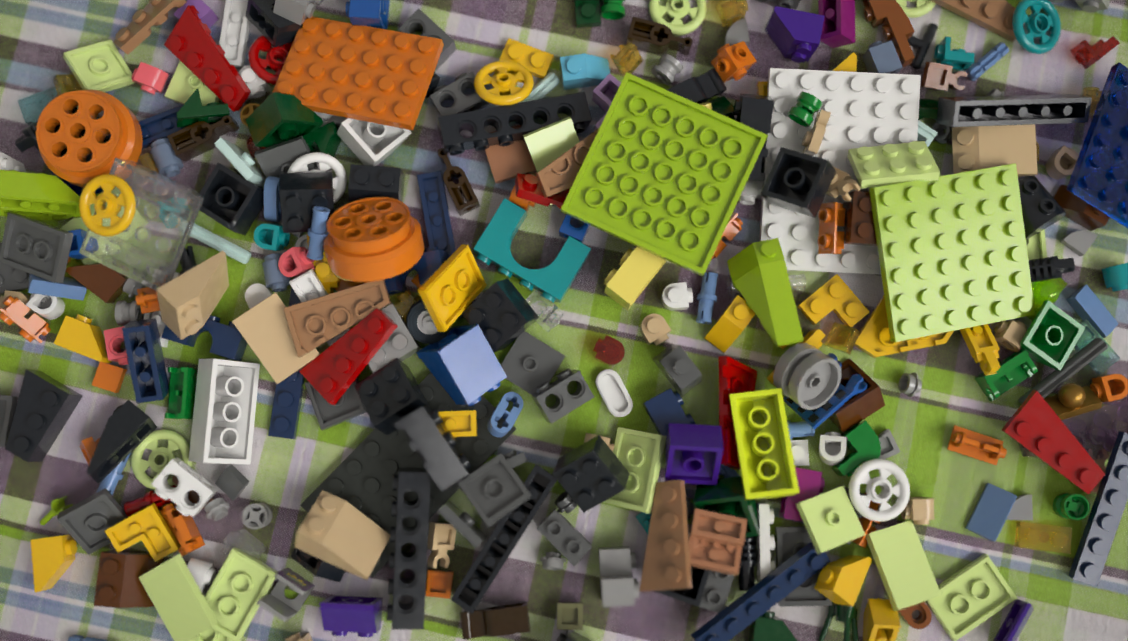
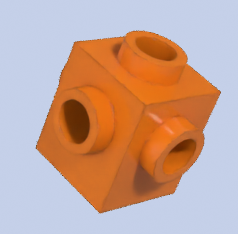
(733, 61)

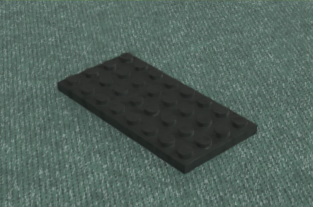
(368, 472)

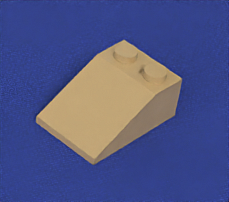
(995, 146)
(193, 296)
(341, 536)

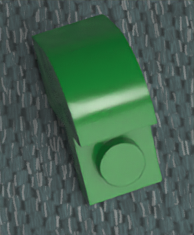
(863, 446)

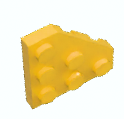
(876, 341)

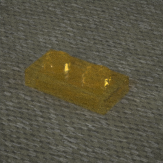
(1043, 537)

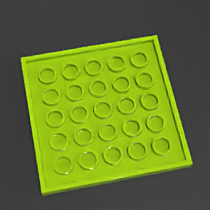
(664, 174)
(952, 252)

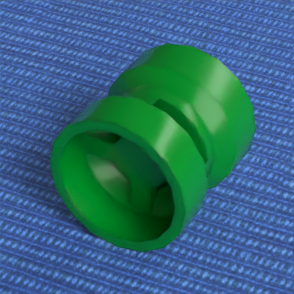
(613, 9)
(804, 109)
(1076, 509)

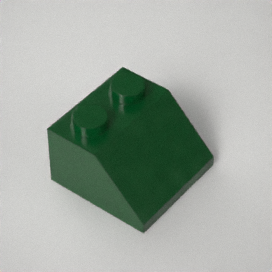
(280, 120)
(728, 499)

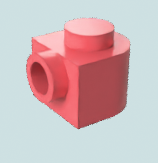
(149, 78)
(295, 262)

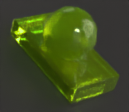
(1044, 291)

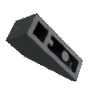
(119, 438)

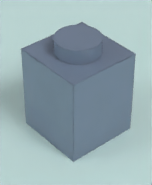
(882, 58)

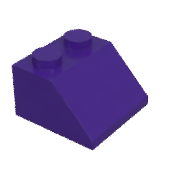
(795, 32)
(693, 453)
(351, 614)

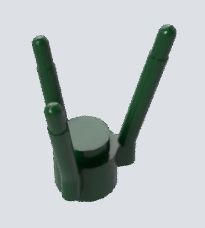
(844, 614)

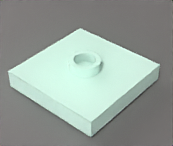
(241, 161)

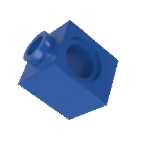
(568, 230)

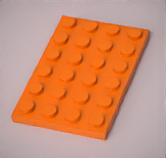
(360, 71)

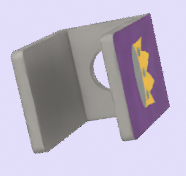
(278, 603)

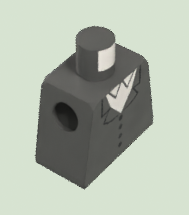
(678, 369)

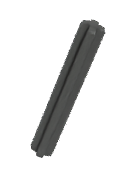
(1070, 368)

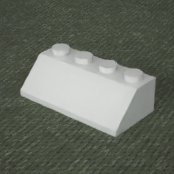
(224, 412)

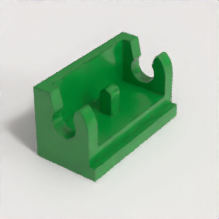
(1012, 372)
(181, 393)

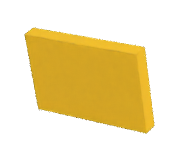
(452, 288)

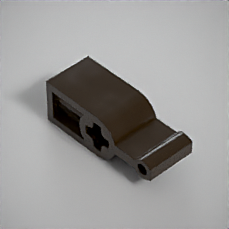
(645, 36)
(192, 142)
(456, 189)
(496, 621)

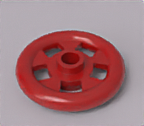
(259, 65)

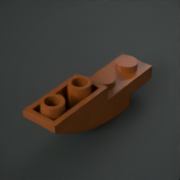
(895, 25)

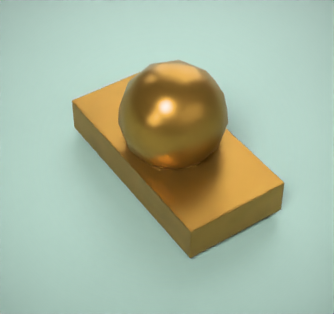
(1073, 401)

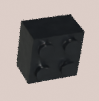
(798, 182)
(300, 195)
(231, 199)
(501, 314)
(390, 395)
(591, 473)

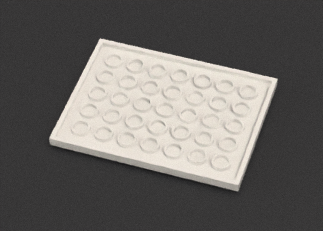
(864, 113)

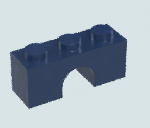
(425, 267)
(226, 339)

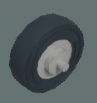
(422, 326)

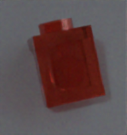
(1088, 55)

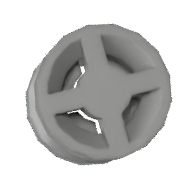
(667, 69)
(127, 312)
(252, 514)

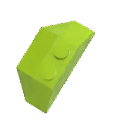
(37, 196)

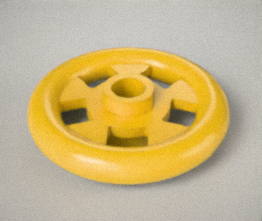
(503, 83)
(126, 199)

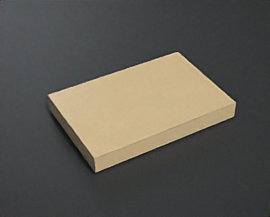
(271, 340)

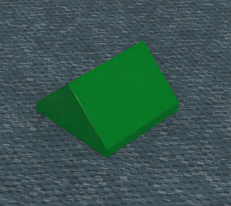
(1051, 336)

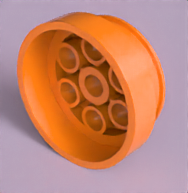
(117, 120)
(372, 240)

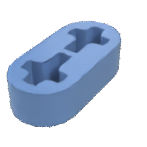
(272, 203)
(500, 411)

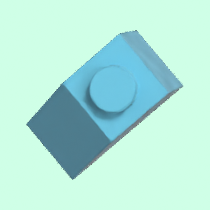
(583, 71)

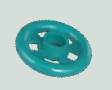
(1036, 25)

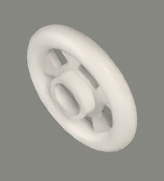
(325, 163)
(862, 502)

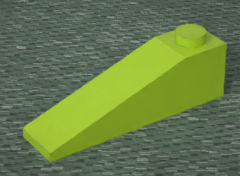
(764, 282)

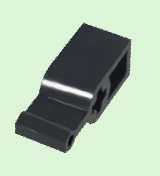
(700, 88)

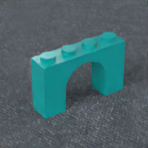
(495, 248)

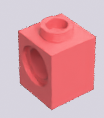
(113, 341)

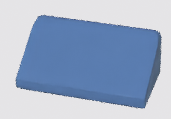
(68, 289)
(1091, 308)
(991, 512)

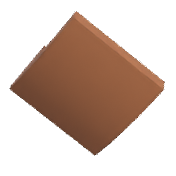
(509, 160)
(716, 541)

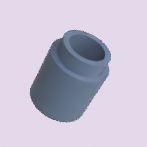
(165, 158)
(273, 277)

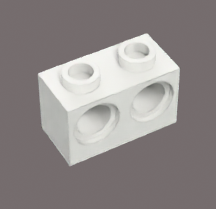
(188, 480)

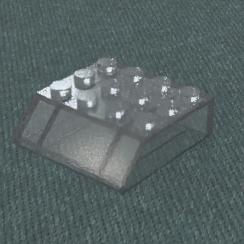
(158, 232)

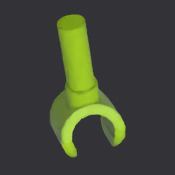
(57, 506)

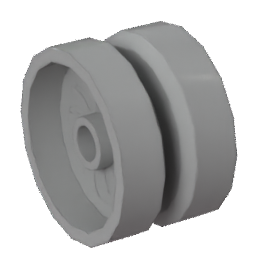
(807, 376)

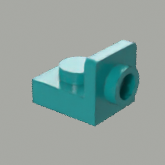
(957, 58)

